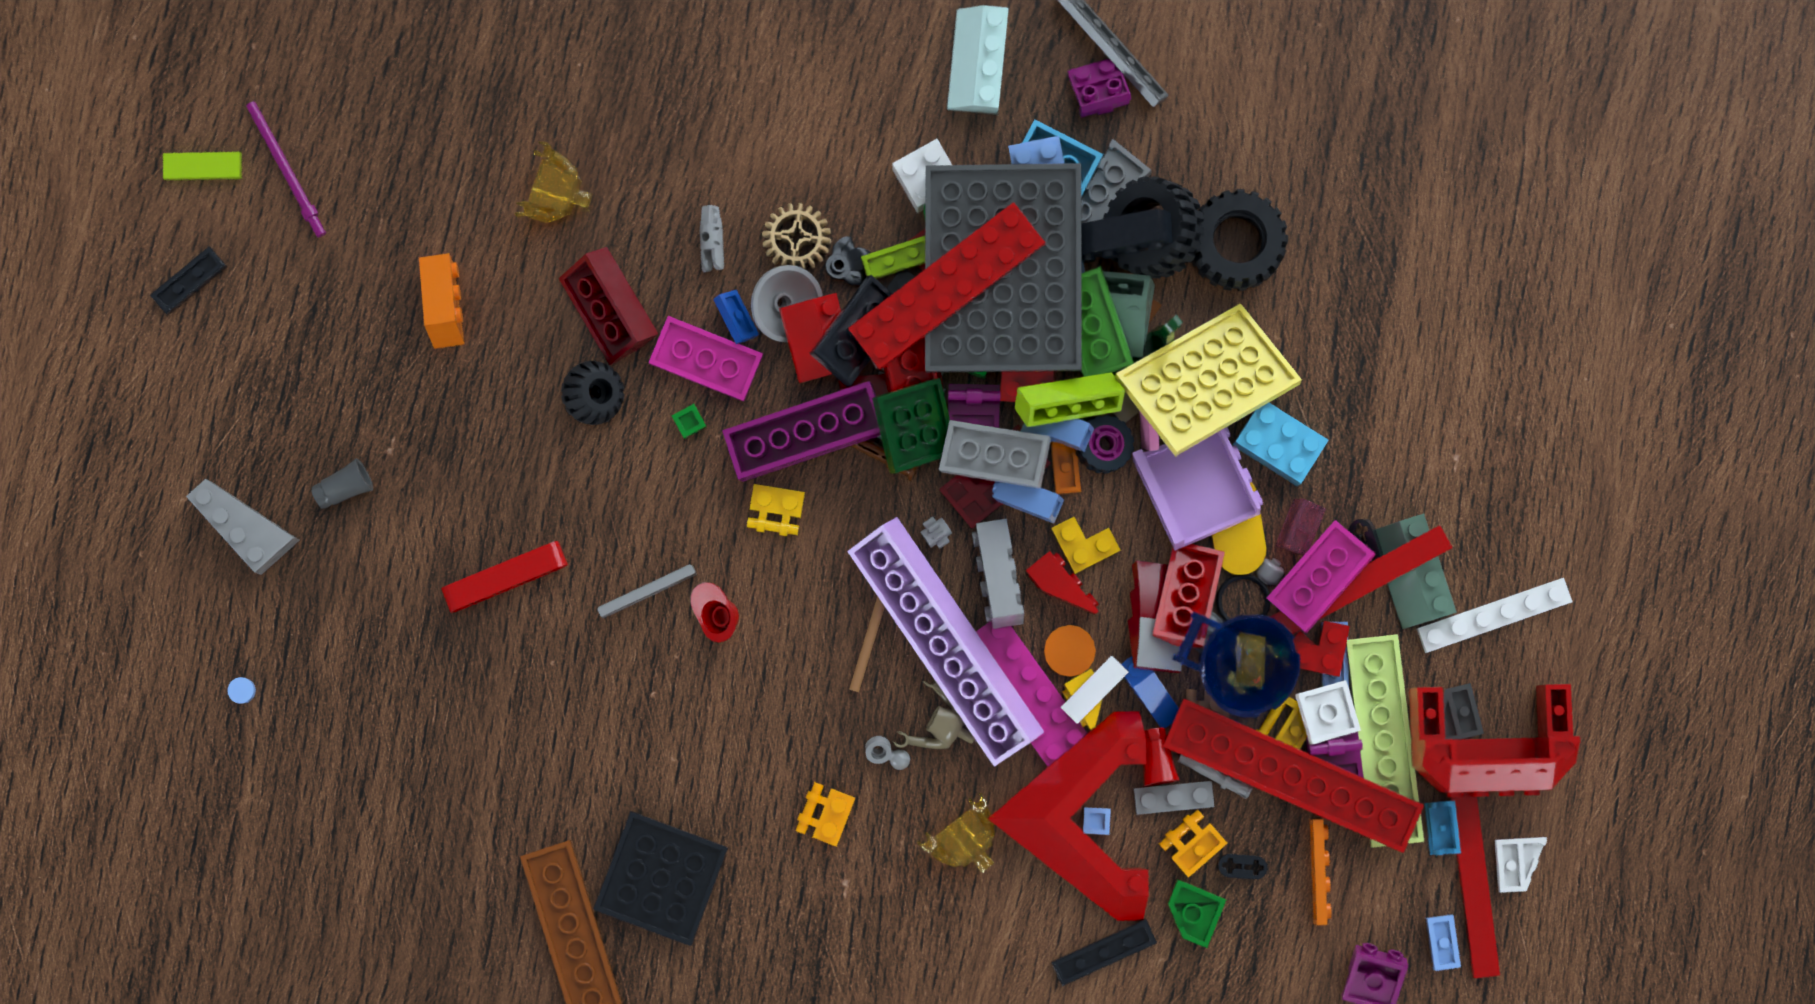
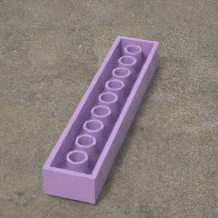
(945, 641)

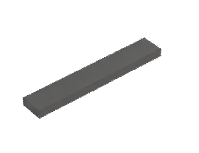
(1115, 51)

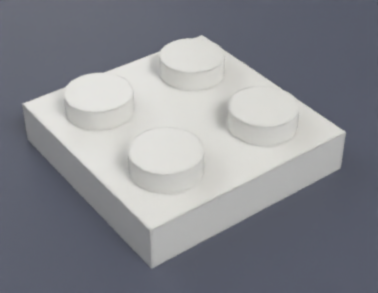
(1327, 712)

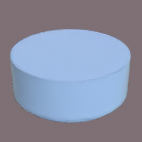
(241, 690)

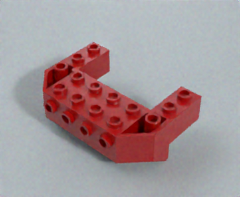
(1493, 763)

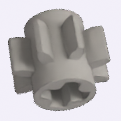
(936, 532)

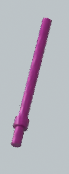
(308, 211)

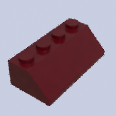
(608, 305)

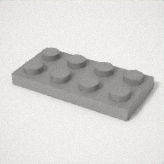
(995, 454)

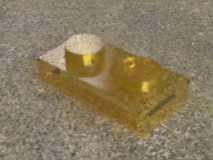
(1250, 659)

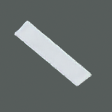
(1094, 689)

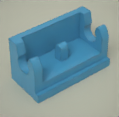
(1442, 827)

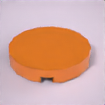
(1069, 650)

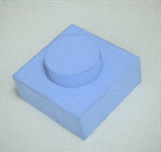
(1096, 821)

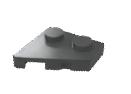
(1461, 713)

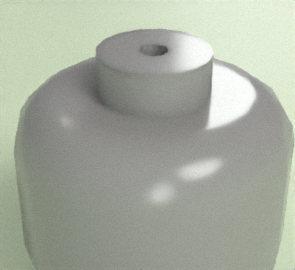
(1270, 571)

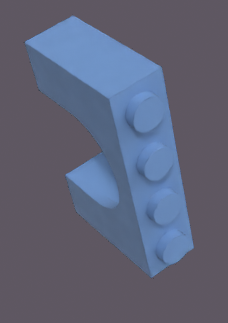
(1037, 501)

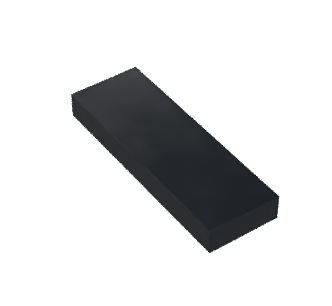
(188, 280)

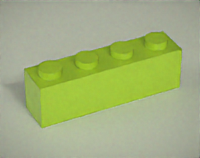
(1069, 399)

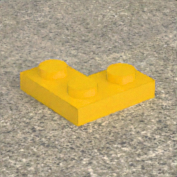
(1081, 551)

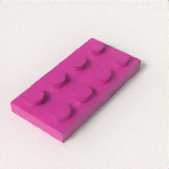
(705, 358)
(1321, 576)

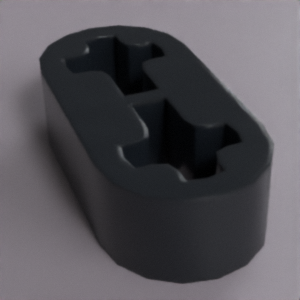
(1370, 535)
(1242, 860)

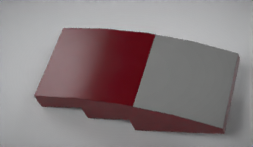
(1147, 650)

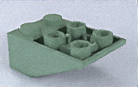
(1133, 302)

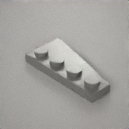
(1112, 174)

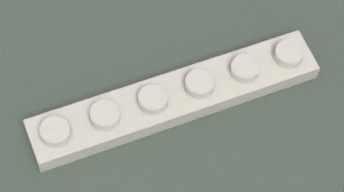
(1494, 615)

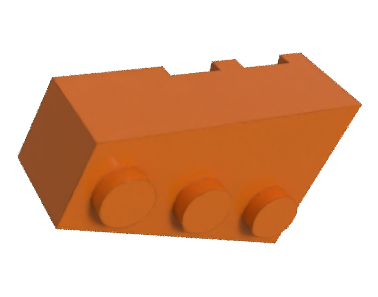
(441, 300)

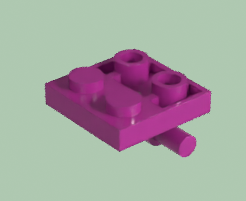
(1099, 87)
(974, 404)
(1340, 751)

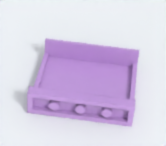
(1198, 489)

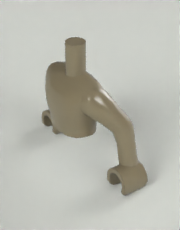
(943, 725)

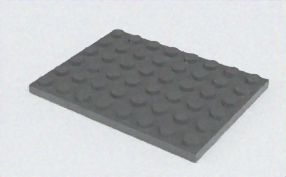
(1034, 310)

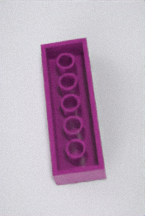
(803, 432)

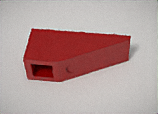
(1054, 580)

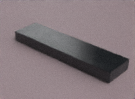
(1104, 952)

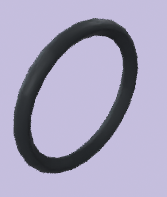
(1238, 577)

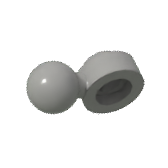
(898, 759)

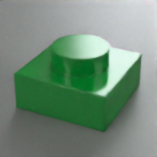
(689, 421)

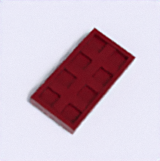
(973, 496)

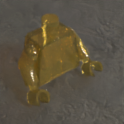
(554, 189)
(964, 838)

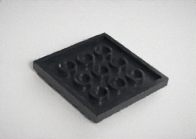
(661, 878)

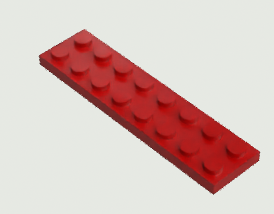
(946, 286)

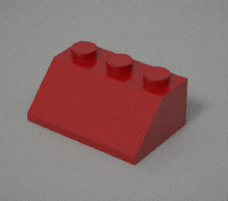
(804, 327)

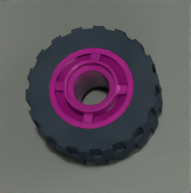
(1120, 444)

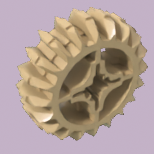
(799, 215)

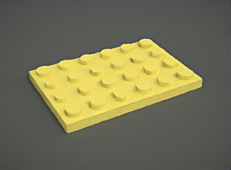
(1208, 379)

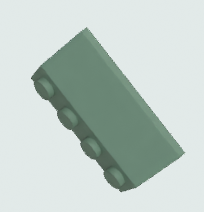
(1422, 592)

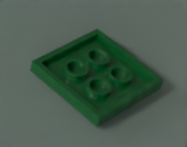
(912, 424)

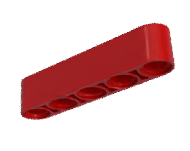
(504, 576)

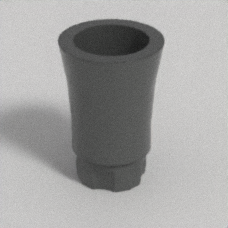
(342, 485)

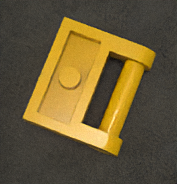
(1292, 730)

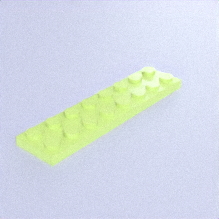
(1383, 717)

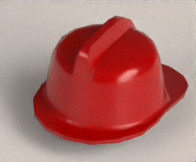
(714, 612)

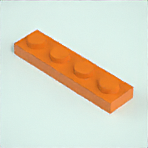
(1320, 882)

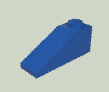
(1150, 693)

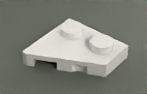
(1516, 862)

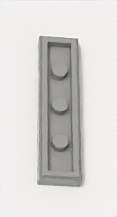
(646, 591)

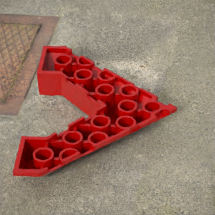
(1042, 813)

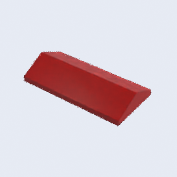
(1187, 589)

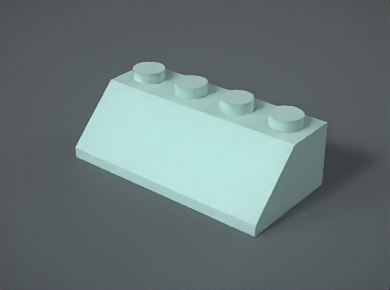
(978, 59)

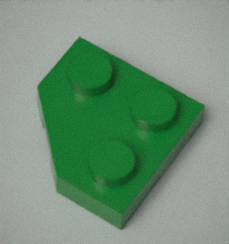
(1195, 912)

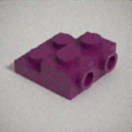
(1374, 976)

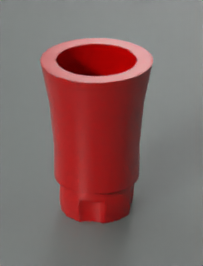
(1159, 760)

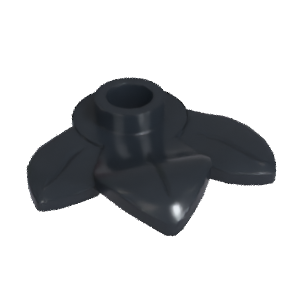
(850, 259)

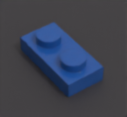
(736, 316)

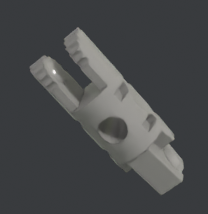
(711, 239)

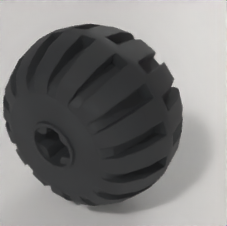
(604, 385)

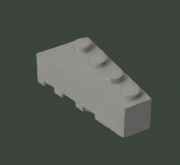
(244, 529)
(998, 573)

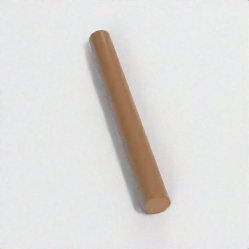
(867, 646)

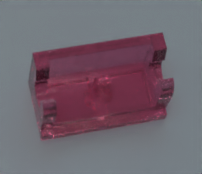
(1300, 526)

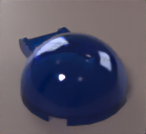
(1219, 663)

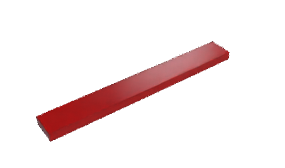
(1385, 570)
(1475, 889)

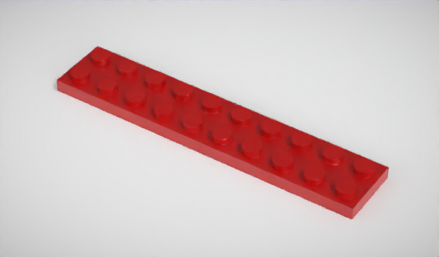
(1293, 775)

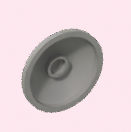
(784, 282)

